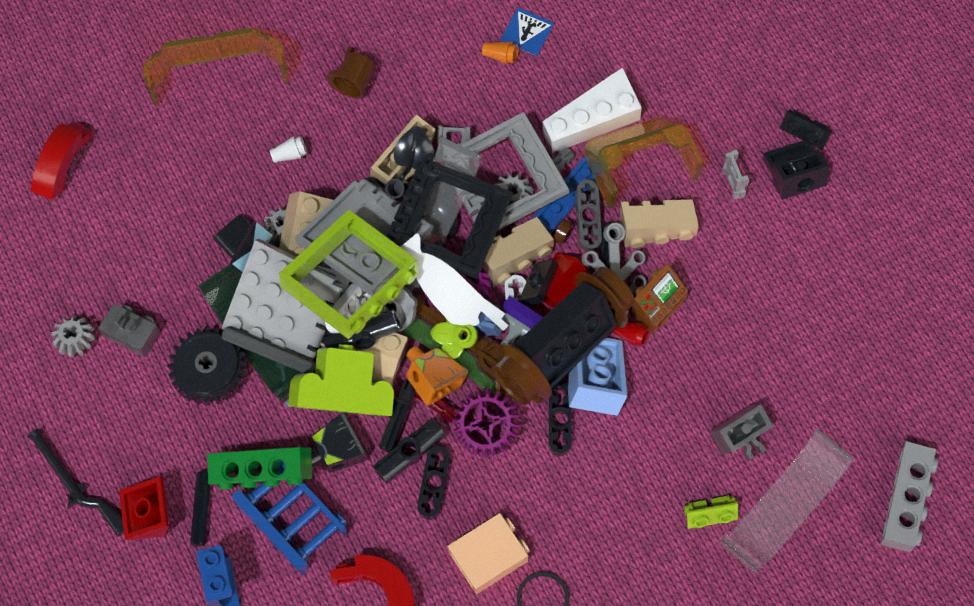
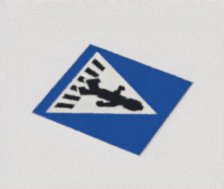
(527, 31)

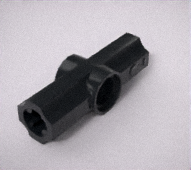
(375, 328)
(422, 440)

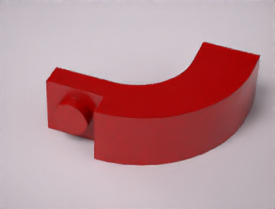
(55, 158)
(379, 572)

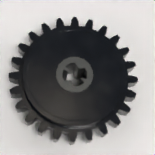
(209, 383)

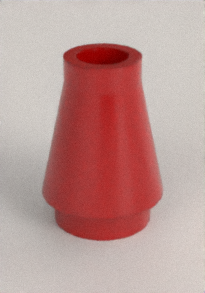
(633, 333)

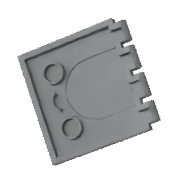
(353, 257)
(272, 313)

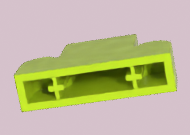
(342, 384)

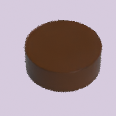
(562, 232)

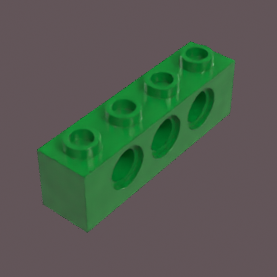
(296, 460)

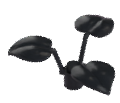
(409, 151)

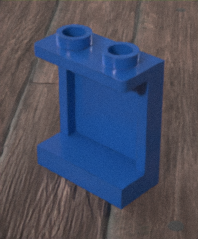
(217, 577)

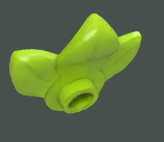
(451, 337)

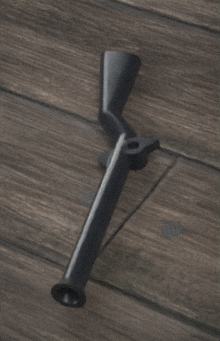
(76, 494)

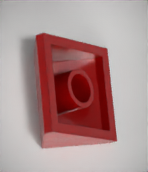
(563, 279)
(144, 510)

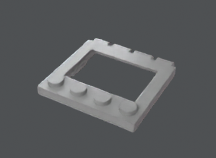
(536, 160)

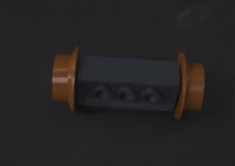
(564, 336)

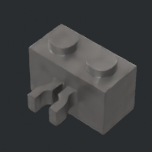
(129, 329)
(742, 430)

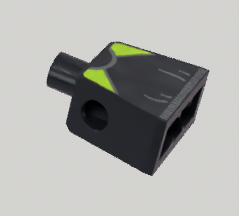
(337, 445)

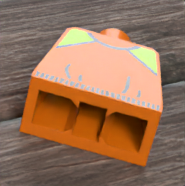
(434, 374)

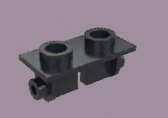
(802, 128)

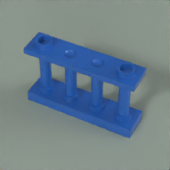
(281, 538)

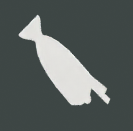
(449, 290)

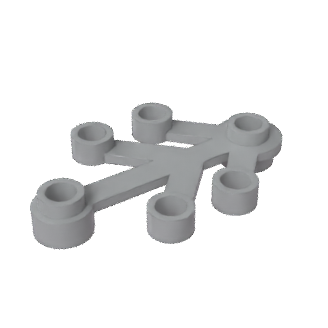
(614, 257)

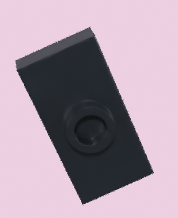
(538, 283)

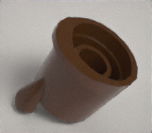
(352, 74)

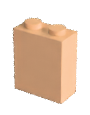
(489, 553)

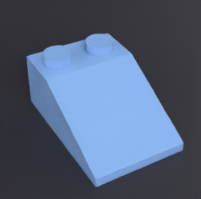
(599, 379)

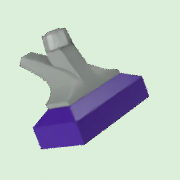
(519, 319)

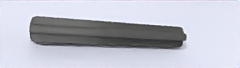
(267, 349)

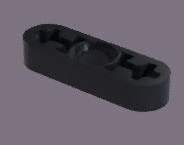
(553, 437)
(423, 499)

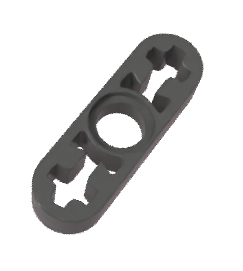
(595, 208)

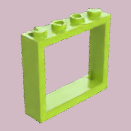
(320, 248)

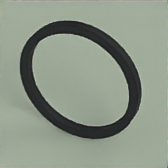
(547, 574)

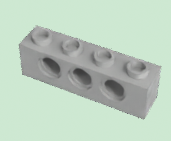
(894, 533)

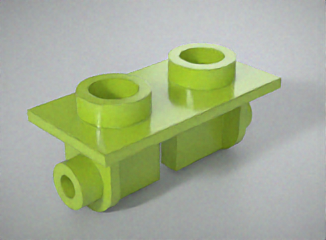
(722, 511)

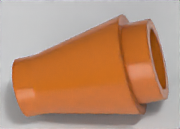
(501, 51)

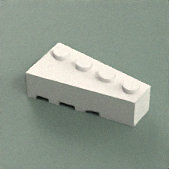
(594, 113)

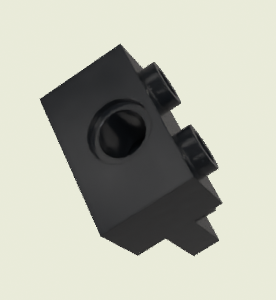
(796, 169)

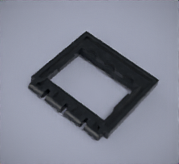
(482, 232)

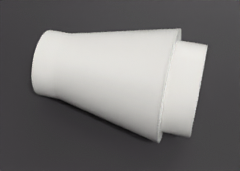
(289, 150)

